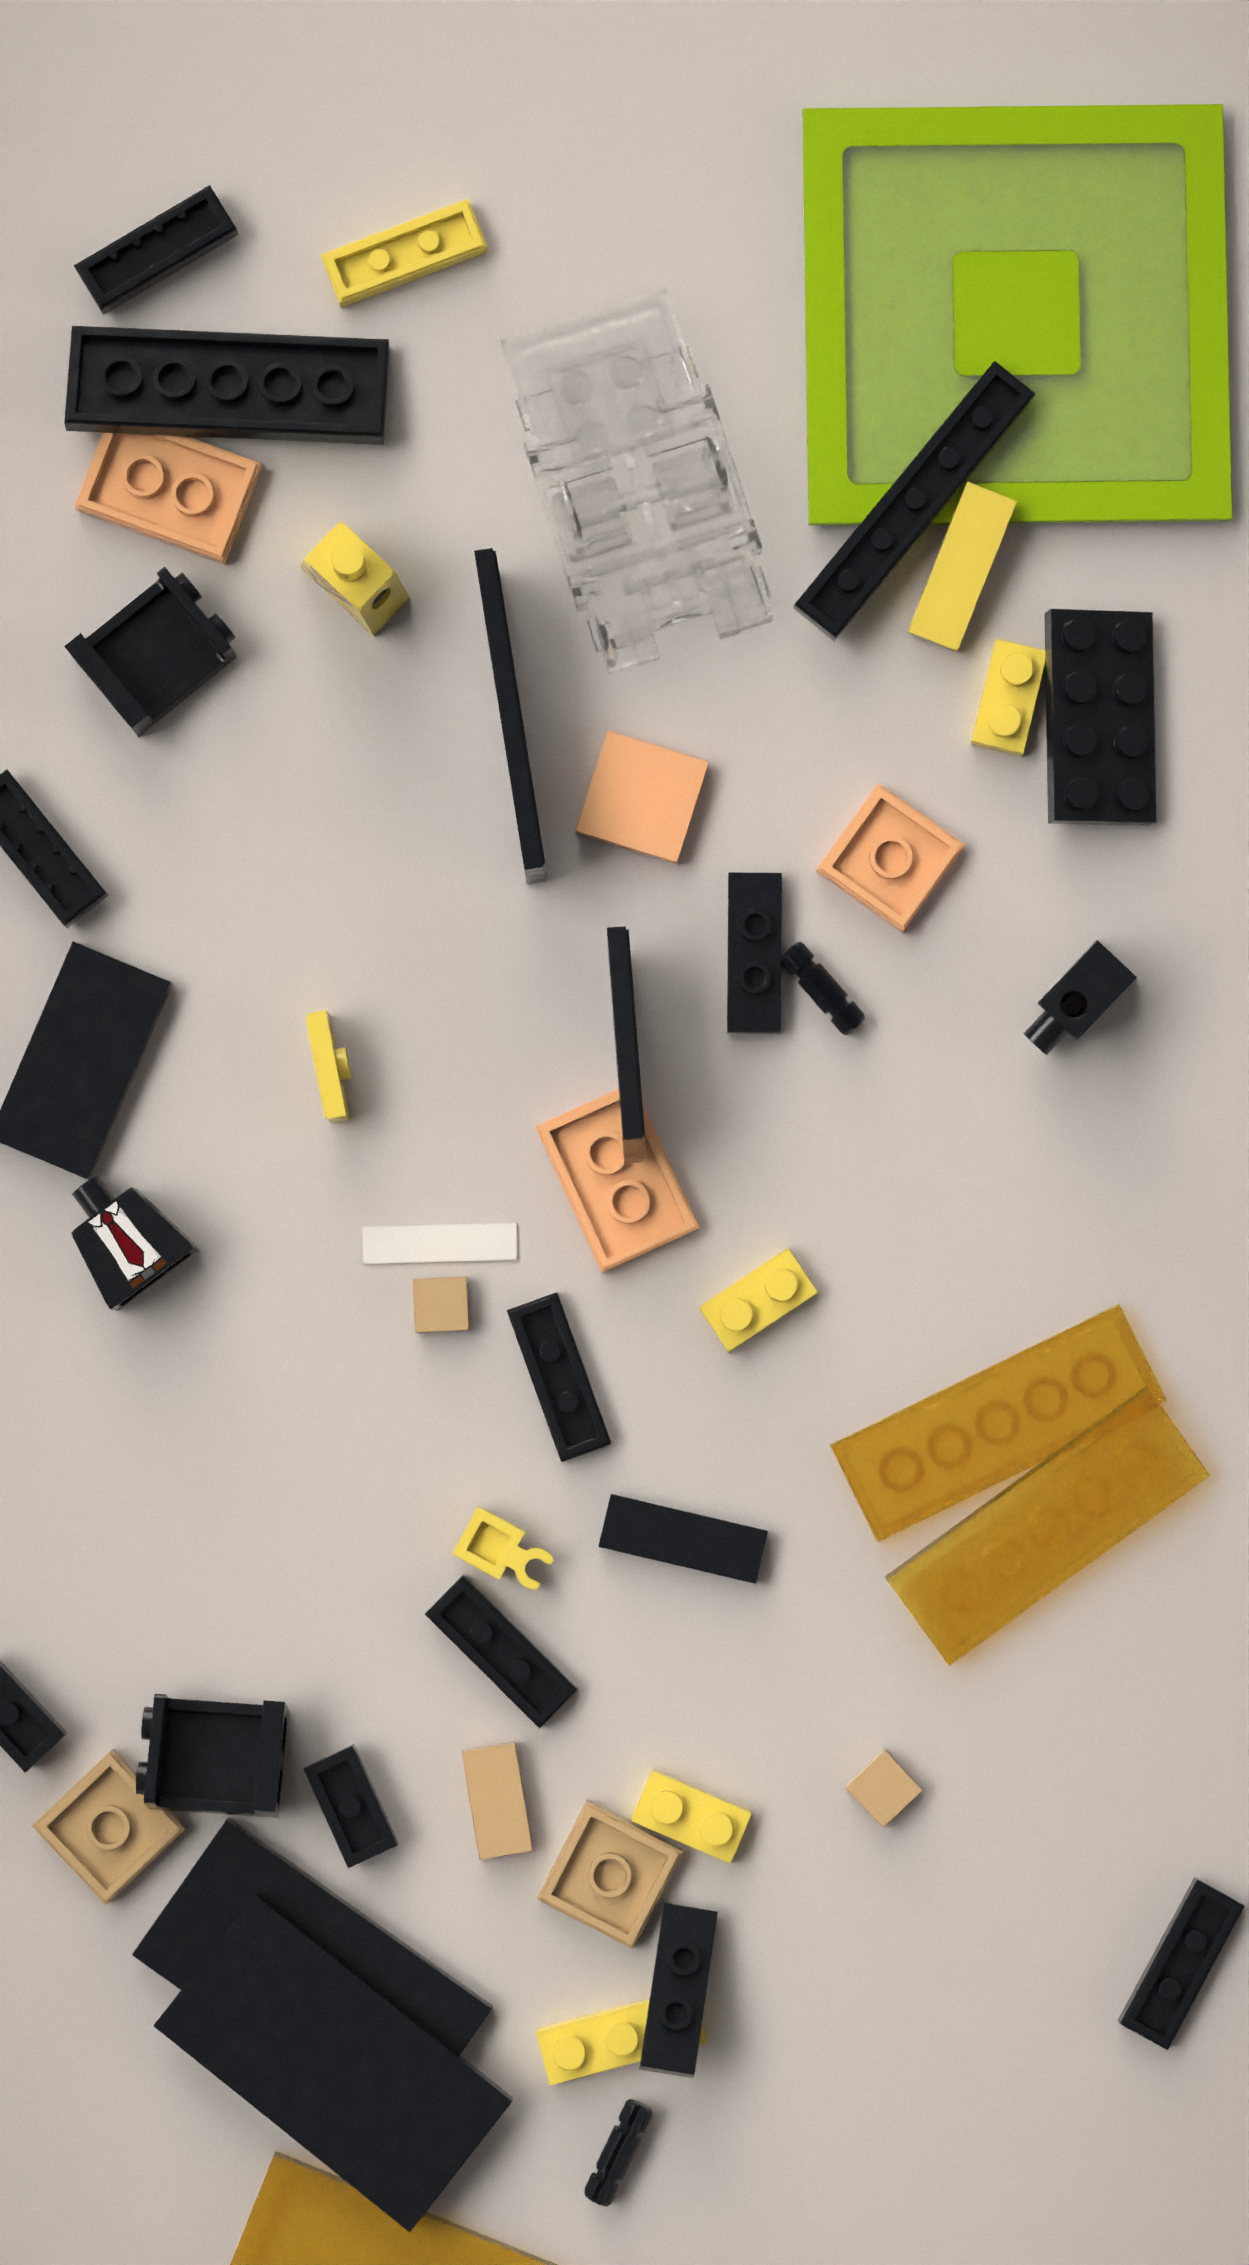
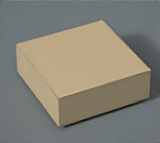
(441, 1304)
(883, 1788)

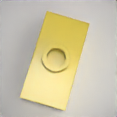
(330, 1066)

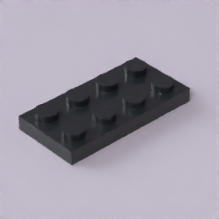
(1100, 717)

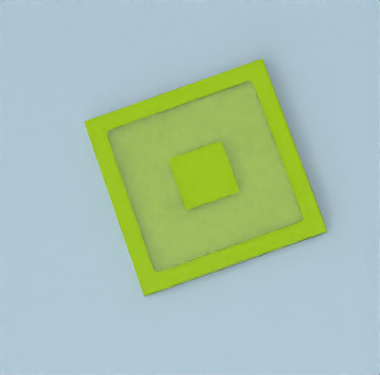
(1035, 240)

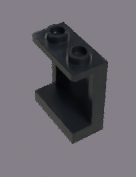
(154, 651)
(213, 1756)

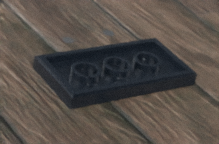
(626, 1044)
(81, 1059)

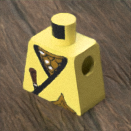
(355, 577)

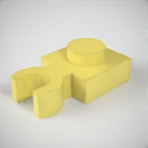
(494, 1545)

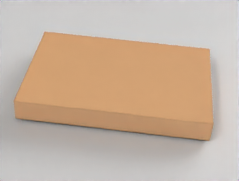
(170, 490)
(617, 1204)

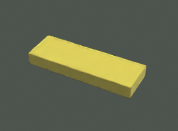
(404, 253)
(961, 566)

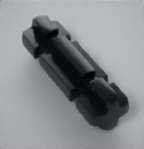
(822, 988)
(618, 2152)

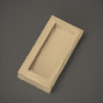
(497, 1800)

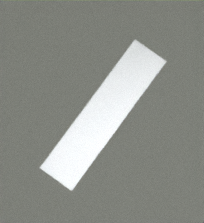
(439, 1243)

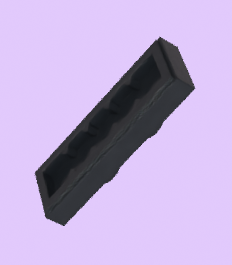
(156, 249)
(45, 855)
(754, 953)
(678, 1990)

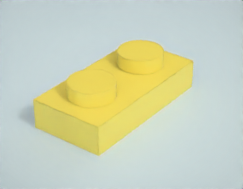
(1008, 697)
(757, 1300)
(691, 1816)

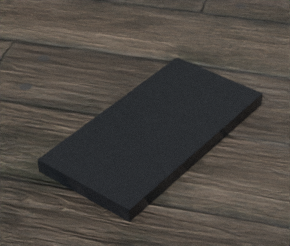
(240, 1867)
(333, 2062)

